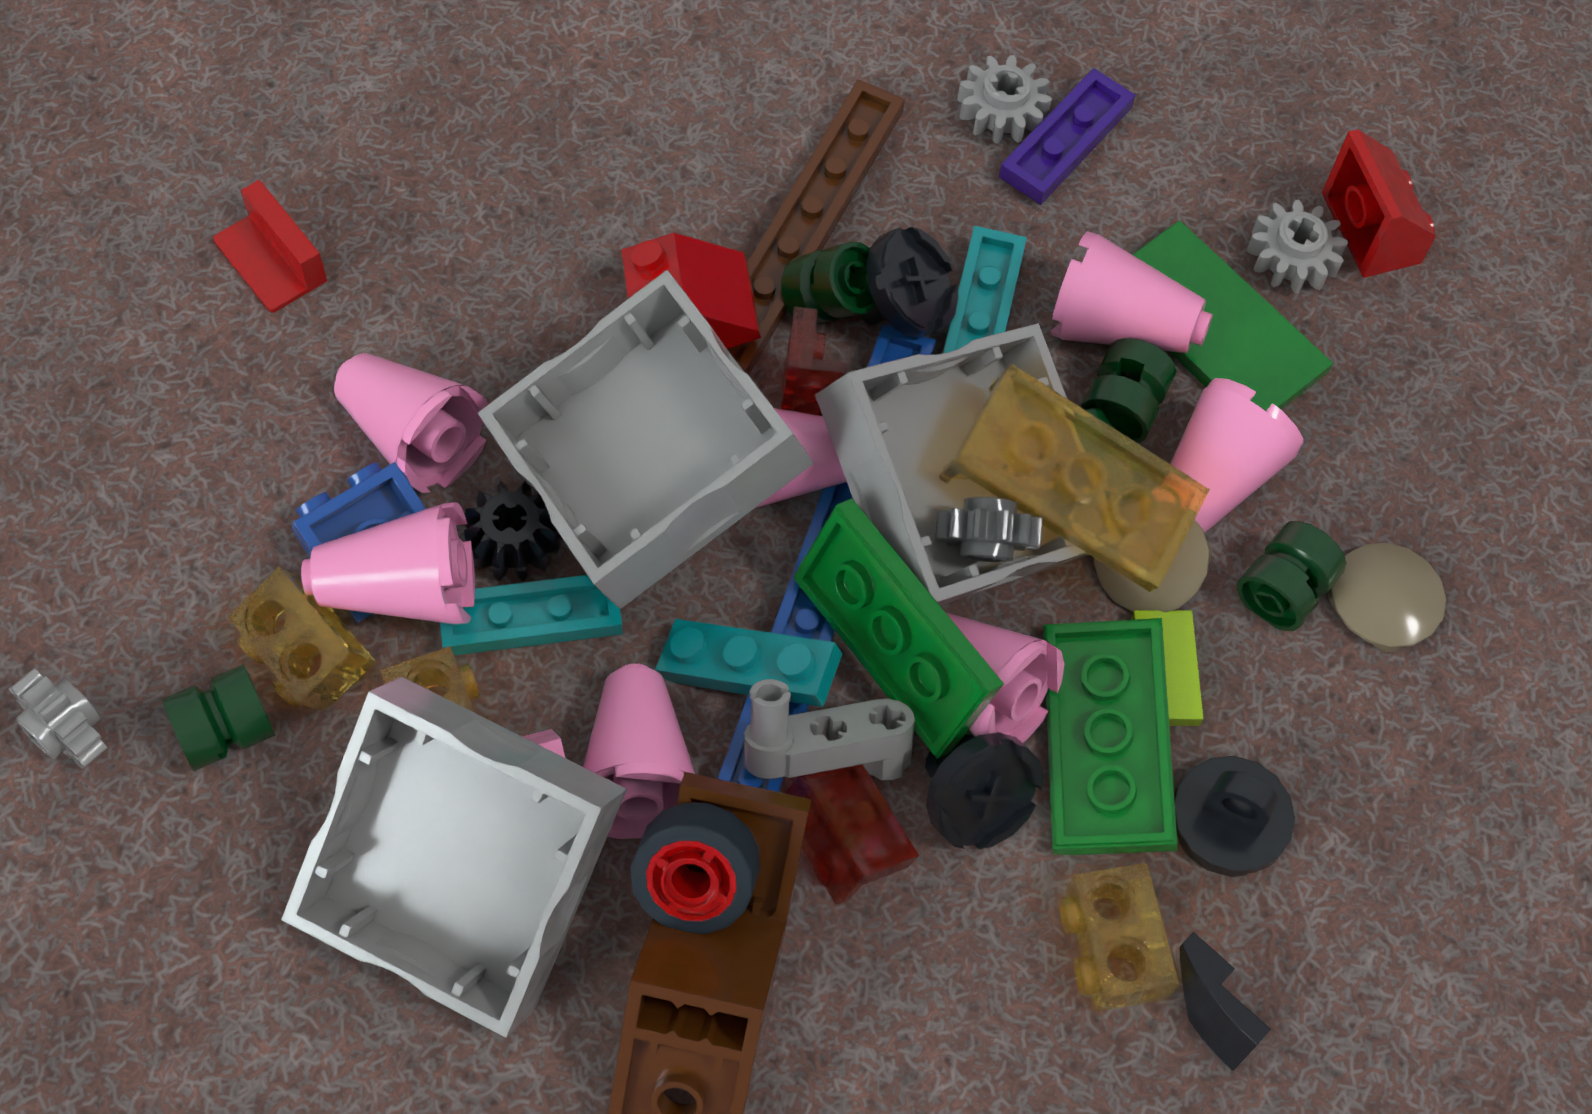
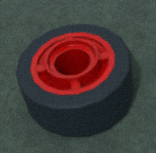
(689, 898)

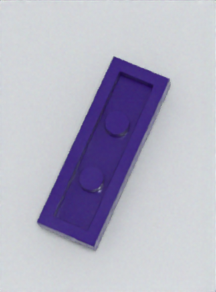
(1066, 136)

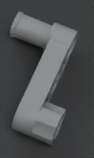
(797, 745)

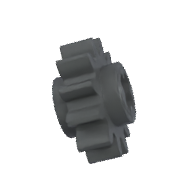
(988, 529)

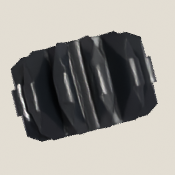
(511, 546)

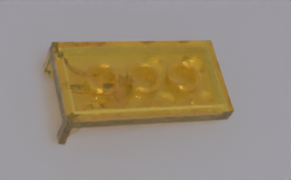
(1079, 477)

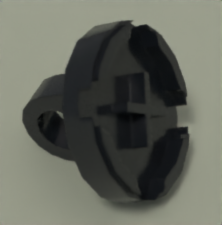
(910, 283)
(982, 789)
(1233, 816)

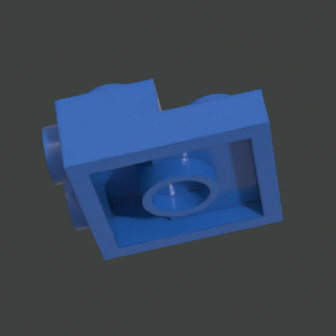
(372, 500)

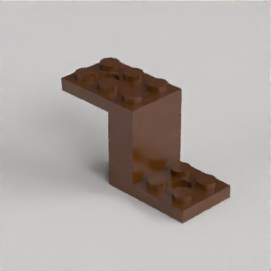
(705, 997)

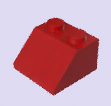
(1377, 207)
(709, 275)

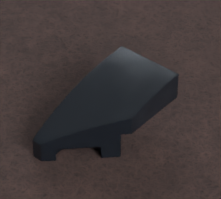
(1211, 1009)

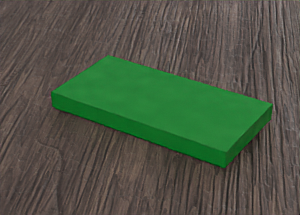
(1246, 334)
(896, 628)
(1110, 740)

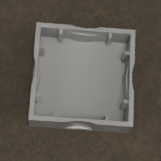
(904, 425)
(644, 440)
(453, 854)

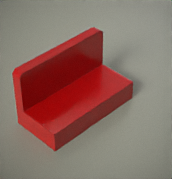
(271, 251)

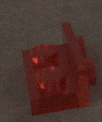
(804, 365)
(850, 831)

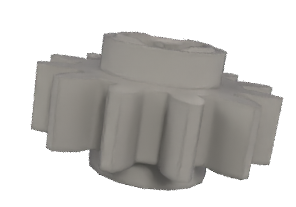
(1004, 98)
(1297, 246)
(58, 718)

